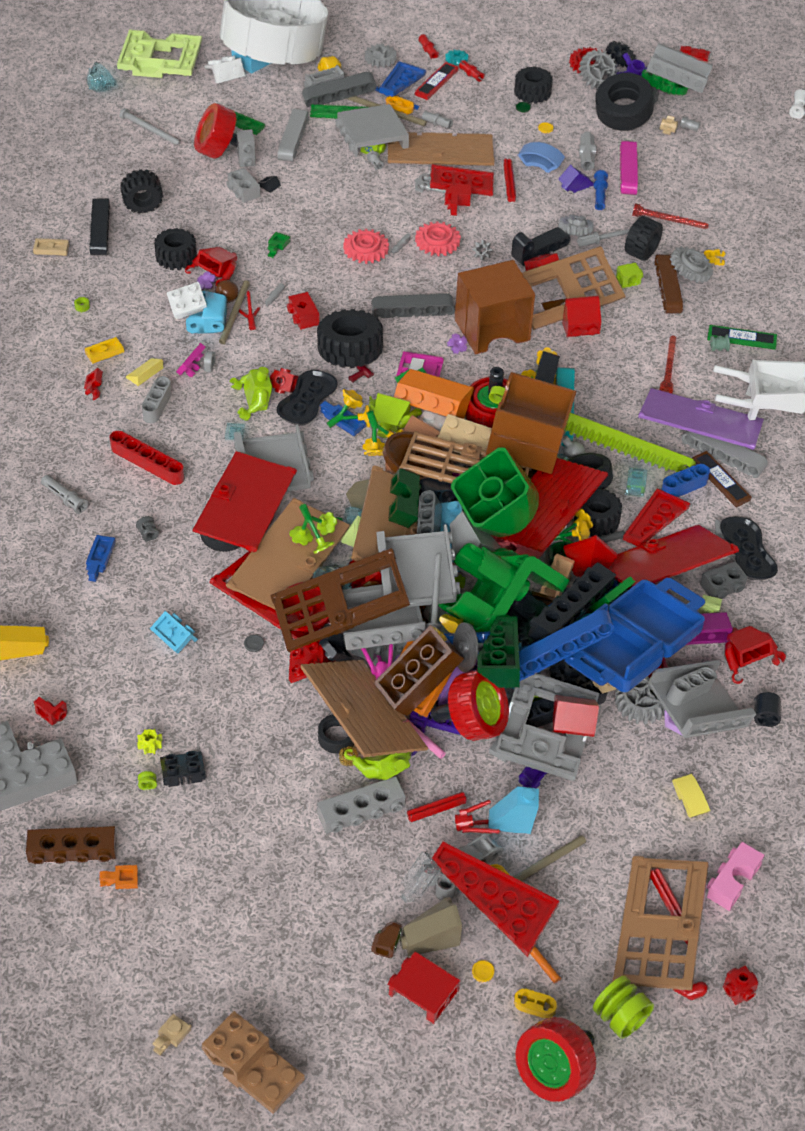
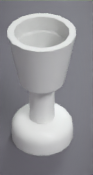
(798, 110)

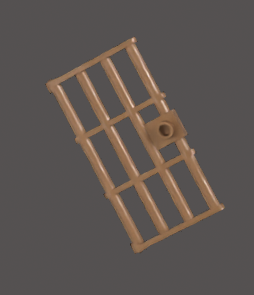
(469, 455)

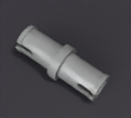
(437, 119)

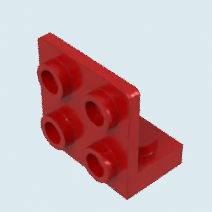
(305, 655)

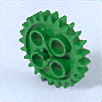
(664, 84)

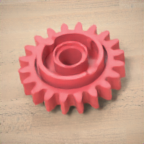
(437, 238)
(366, 246)

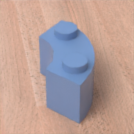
(541, 155)

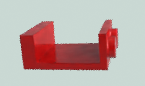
(424, 985)

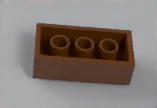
(418, 670)

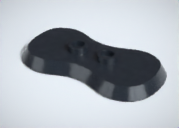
(304, 401)
(752, 555)

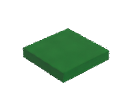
(612, 594)

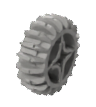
(593, 73)
(642, 703)

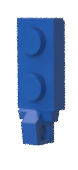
(351, 426)
(99, 556)

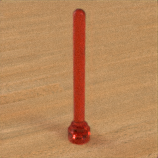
(639, 210)
(666, 385)

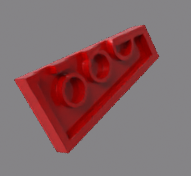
(656, 515)

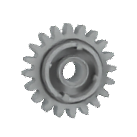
(691, 264)

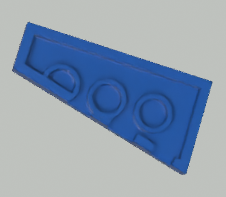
(400, 78)

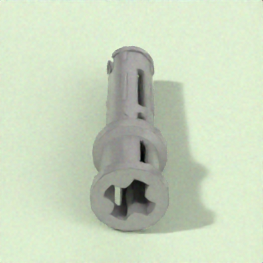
(69, 498)

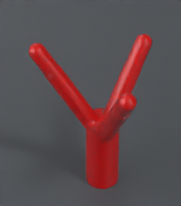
(251, 321)

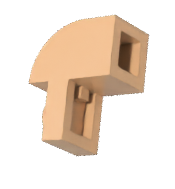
(563, 566)

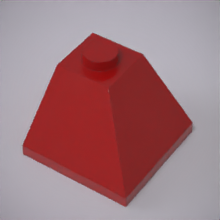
(588, 553)

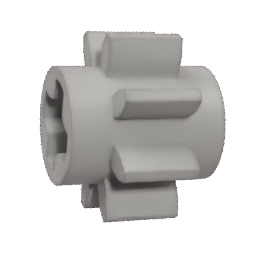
(479, 246)

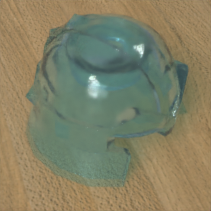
(99, 78)

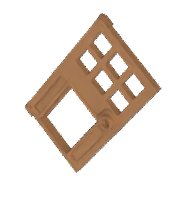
(568, 281)
(666, 927)

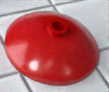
(317, 608)

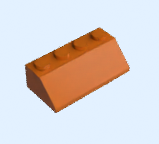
(434, 394)

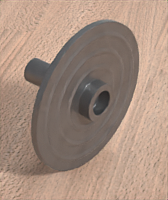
(467, 645)

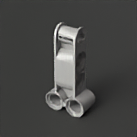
(482, 848)

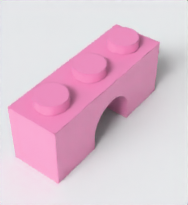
(743, 862)

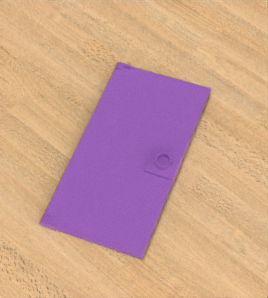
(701, 418)

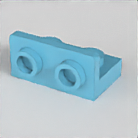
(172, 632)

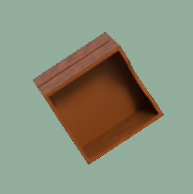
(494, 305)
(532, 421)

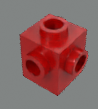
(283, 380)
(740, 984)

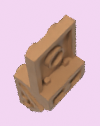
(251, 1062)

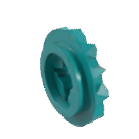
(456, 56)

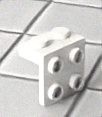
(227, 69)

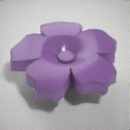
(206, 280)
(457, 343)

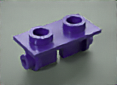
(531, 777)

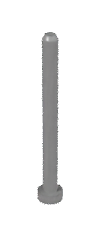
(125, 113)

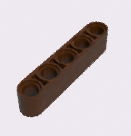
(669, 284)

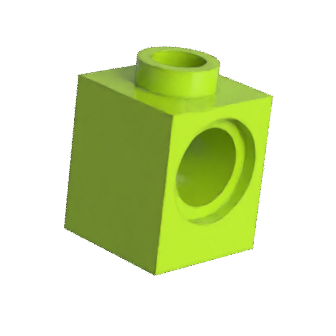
(629, 275)

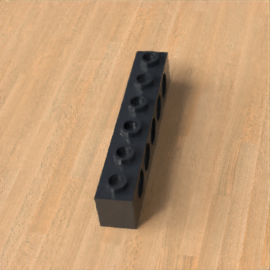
(573, 602)

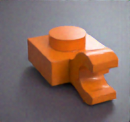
(123, 877)

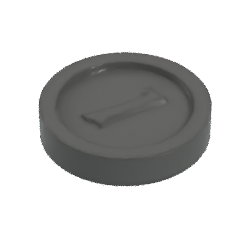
(253, 643)

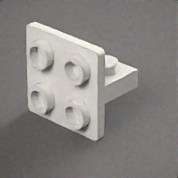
(186, 300)

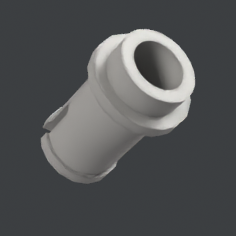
(690, 124)
(373, 157)

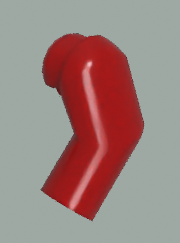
(699, 990)

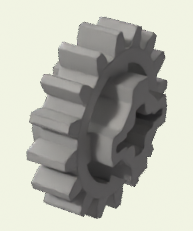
(380, 55)
(576, 225)

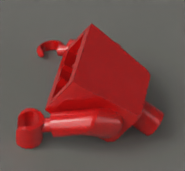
(216, 261)
(749, 646)

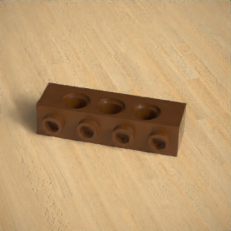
(61, 838)

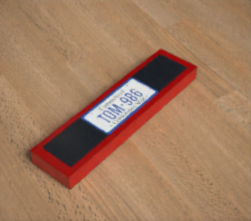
(436, 81)

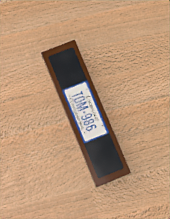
(723, 480)

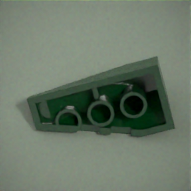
(500, 654)

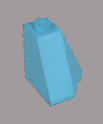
(515, 811)

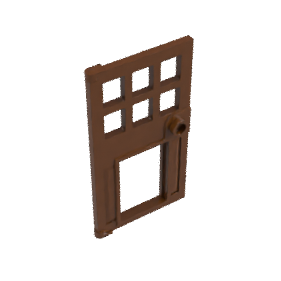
(336, 607)

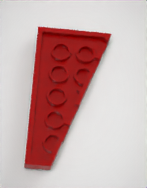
(508, 902)

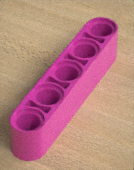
(628, 168)

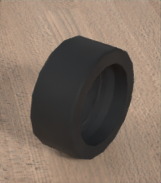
(328, 744)

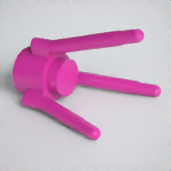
(381, 666)

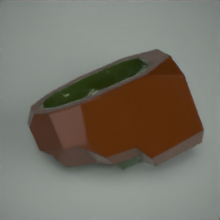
(387, 939)

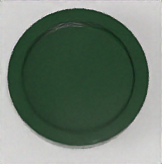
(523, 107)

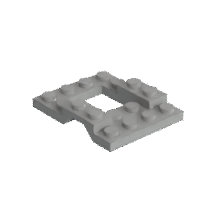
(536, 746)

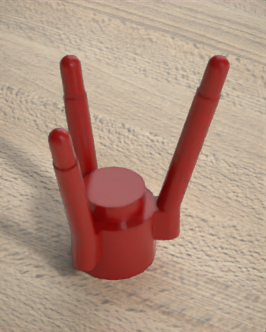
(466, 824)

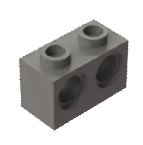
(724, 580)

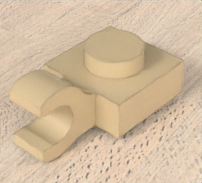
(171, 1032)

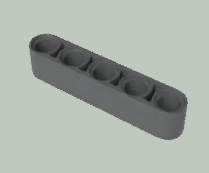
(339, 89)
(412, 305)
(429, 513)

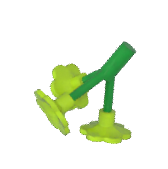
(326, 525)

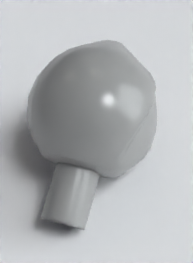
(572, 448)

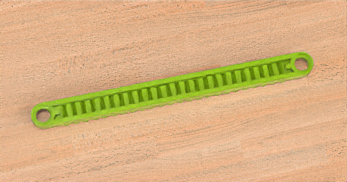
(617, 440)

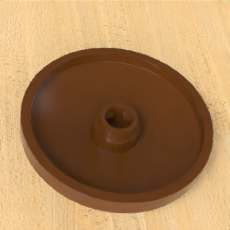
(396, 449)

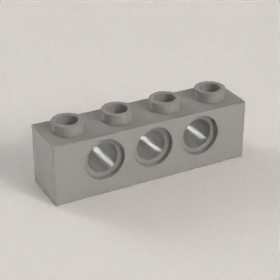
(350, 803)

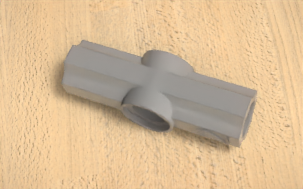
(587, 151)

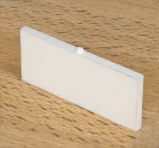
(416, 363)

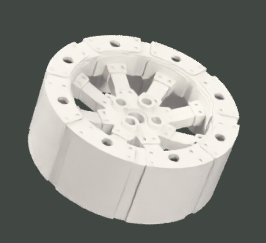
(275, 29)

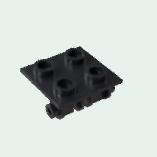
(182, 765)

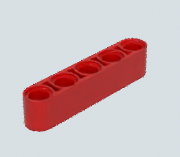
(147, 457)

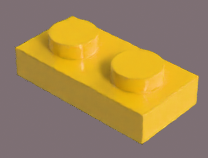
(104, 350)

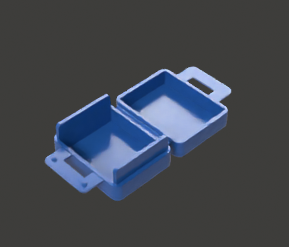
(646, 629)

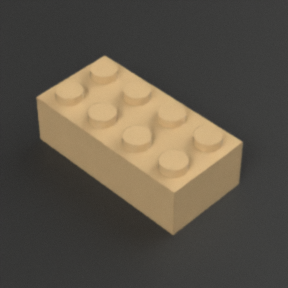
(463, 432)

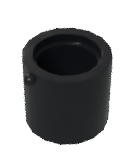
(767, 709)

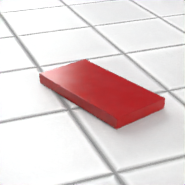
(445, 176)

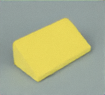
(145, 371)

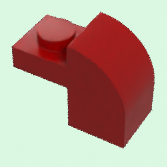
(457, 196)

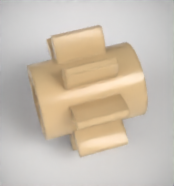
(668, 125)

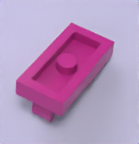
(188, 364)

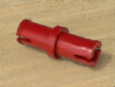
(428, 46)
(471, 70)

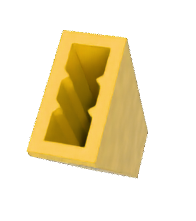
(22, 641)

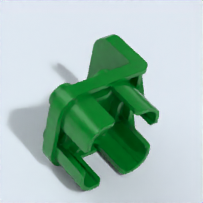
(500, 581)

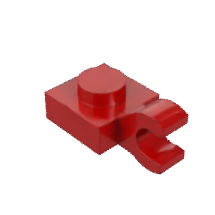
(92, 382)

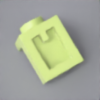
(711, 605)

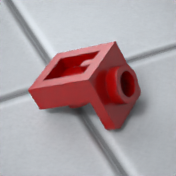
(50, 713)

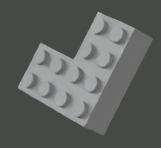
(33, 771)

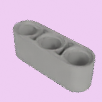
(156, 399)
(691, 686)

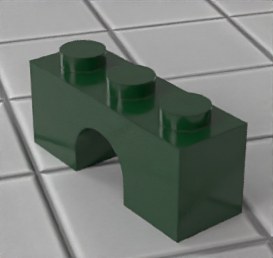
(405, 506)

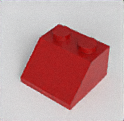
(582, 316)

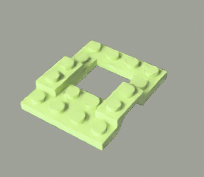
(139, 48)

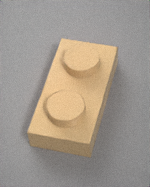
(51, 247)

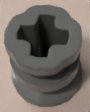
(147, 528)

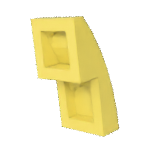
(691, 795)

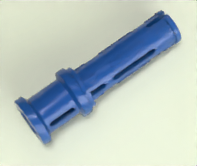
(600, 186)

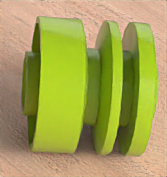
(623, 1007)

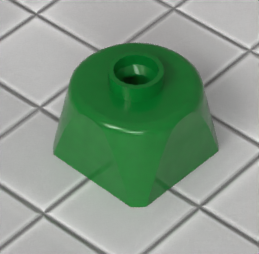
(497, 494)

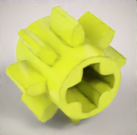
(149, 741)

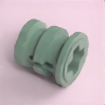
(720, 343)

